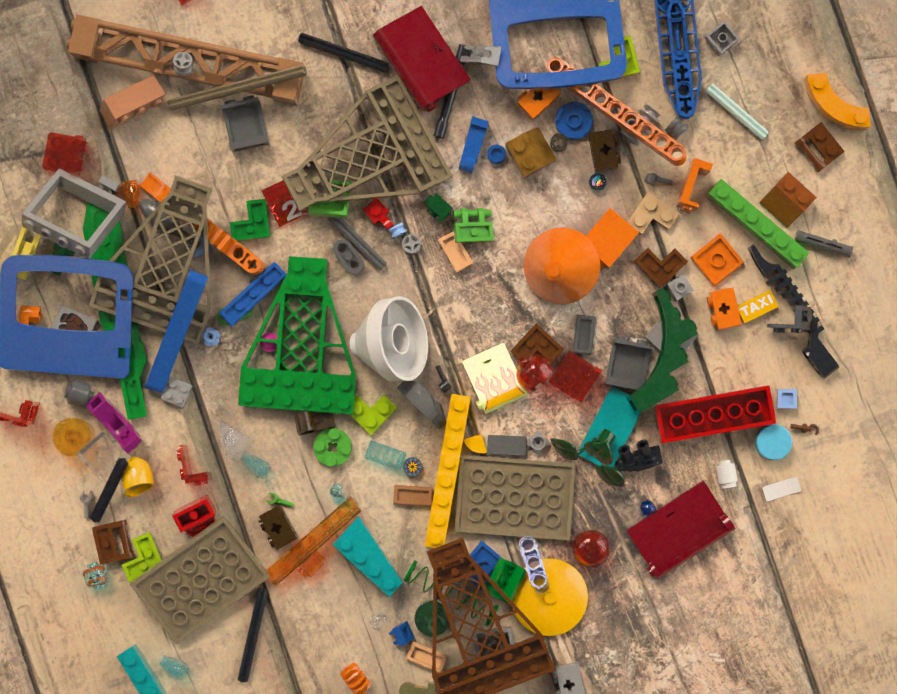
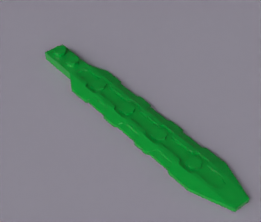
(131, 384)

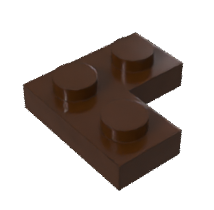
(660, 271)
(537, 340)

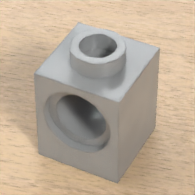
(679, 287)

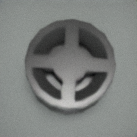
(676, 128)

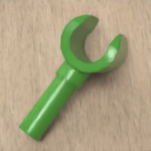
(280, 501)

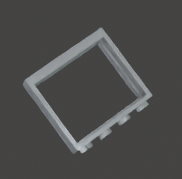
(85, 191)

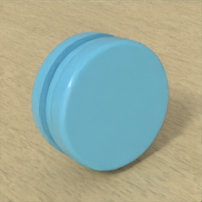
(773, 442)

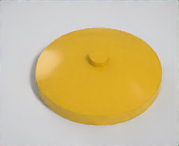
(558, 607)

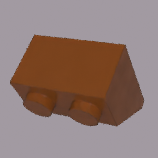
(788, 199)

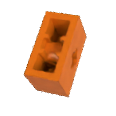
(535, 108)
(727, 298)

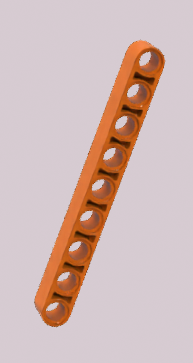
(623, 116)

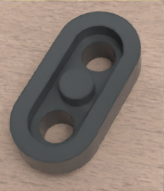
(348, 257)

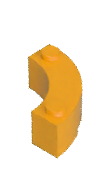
(832, 106)

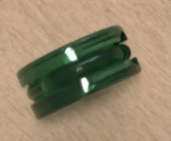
(424, 618)

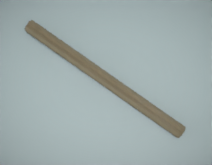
(237, 87)

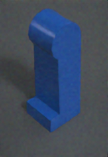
(473, 144)

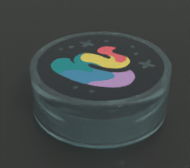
(597, 182)

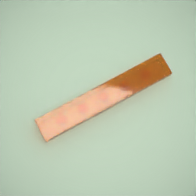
(313, 540)

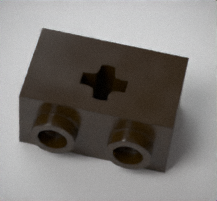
(601, 161)
(278, 516)

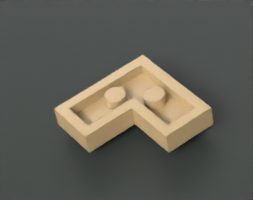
(650, 209)

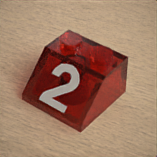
(282, 204)

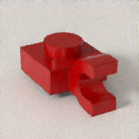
(377, 212)

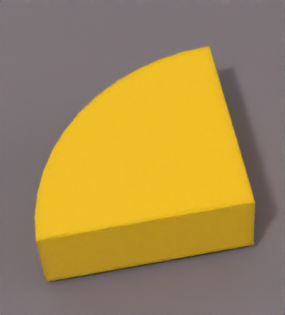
(476, 444)

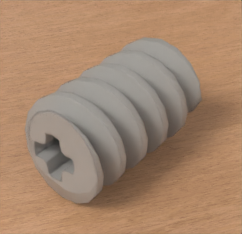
(650, 115)

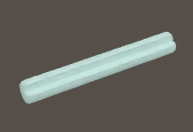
(737, 111)

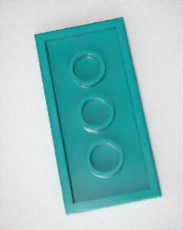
(614, 416)

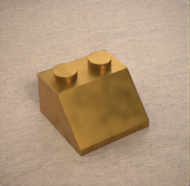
(530, 152)

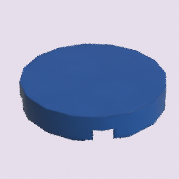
(574, 120)

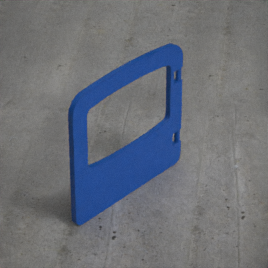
(515, 12)
(63, 350)

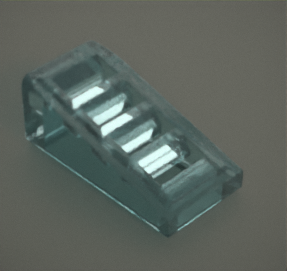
(398, 466)

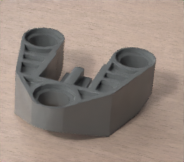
(423, 401)

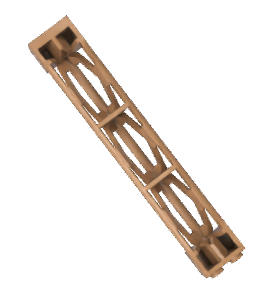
(89, 32)

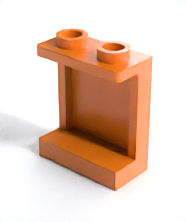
(696, 166)
(611, 237)

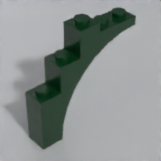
(671, 356)

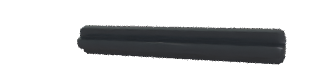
(109, 489)

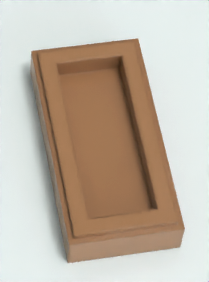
(412, 495)

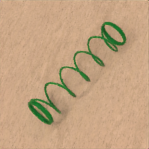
(406, 579)

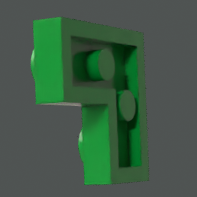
(256, 226)

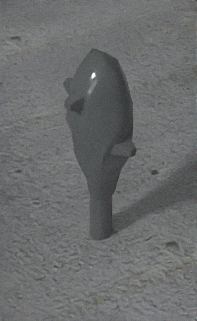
(147, 207)

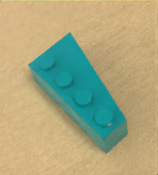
(366, 554)

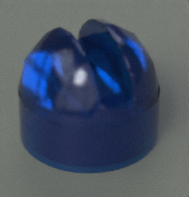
(647, 507)

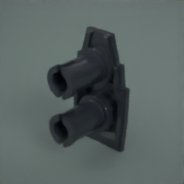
(640, 459)

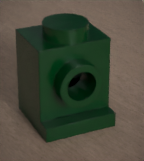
(438, 207)

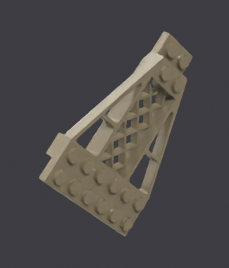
(409, 141)
(156, 306)

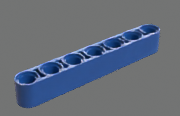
(176, 331)

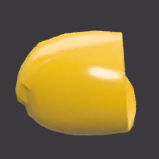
(137, 473)

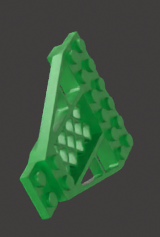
(300, 389)

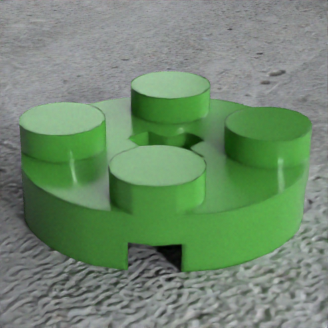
(334, 436)

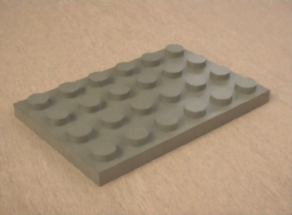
(515, 497)
(199, 579)

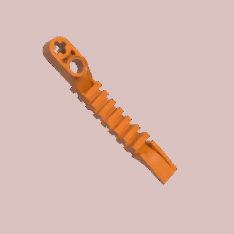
(216, 236)

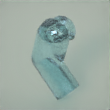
(336, 494)

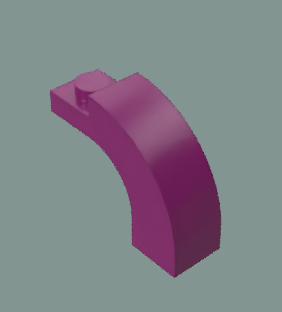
(115, 422)

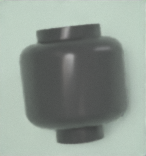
(78, 393)

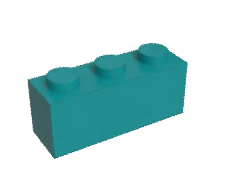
(140, 671)

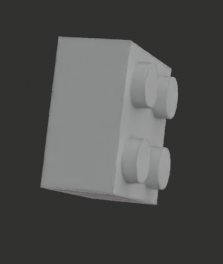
(722, 38)
(176, 392)

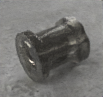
(558, 148)

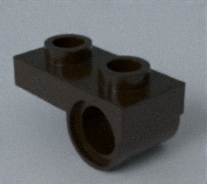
(312, 422)

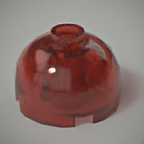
(532, 371)
(590, 548)

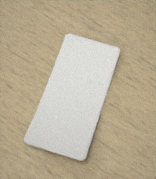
(781, 489)

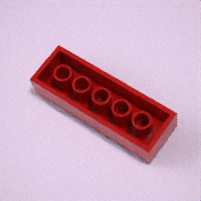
(714, 414)

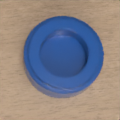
(496, 154)

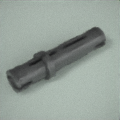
(823, 243)

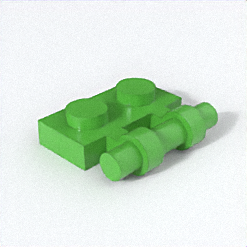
(473, 231)

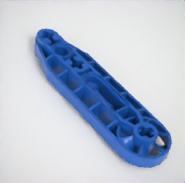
(679, 58)

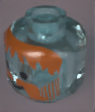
(96, 576)

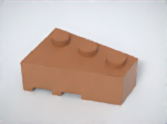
(131, 101)

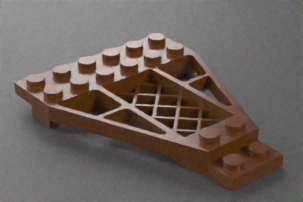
(495, 670)

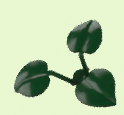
(600, 450)

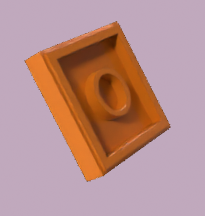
(717, 259)

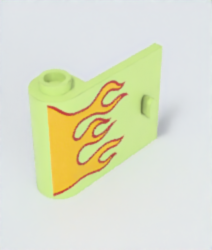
(494, 380)

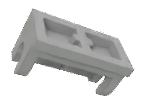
(482, 55)

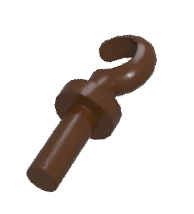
(804, 427)

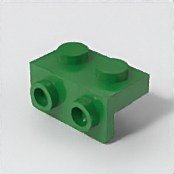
(507, 577)

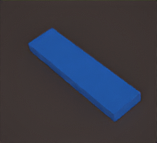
(252, 294)

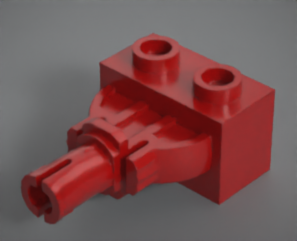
(195, 516)

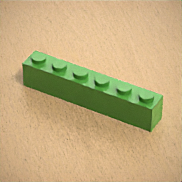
(757, 224)

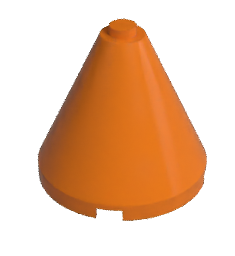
(562, 265)

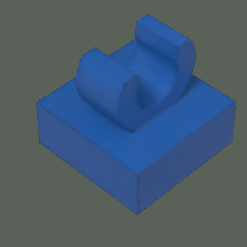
(402, 633)

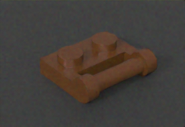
(824, 143)
(106, 542)

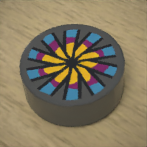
(412, 466)

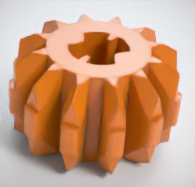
(355, 679)

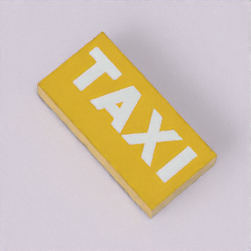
(757, 306)

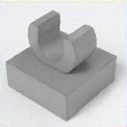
(109, 184)

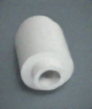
(726, 474)

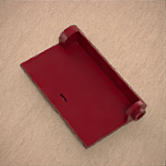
(420, 65)
(680, 536)

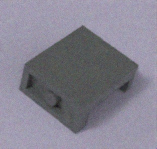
(245, 123)
(628, 363)

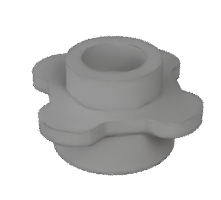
(537, 447)

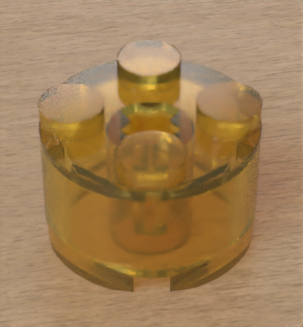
(65, 429)

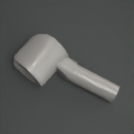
(86, 500)

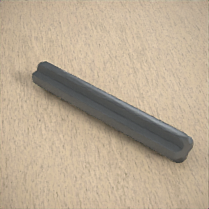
(358, 242)

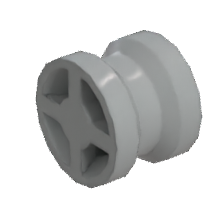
(179, 61)
(410, 241)

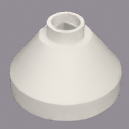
(392, 340)

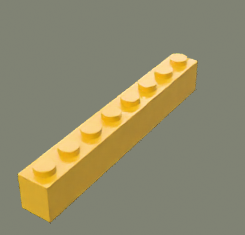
(447, 471)

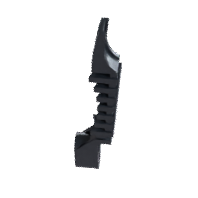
(815, 351)

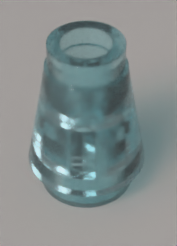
(257, 466)
(175, 667)

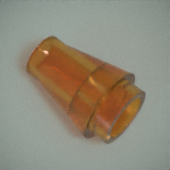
(131, 193)

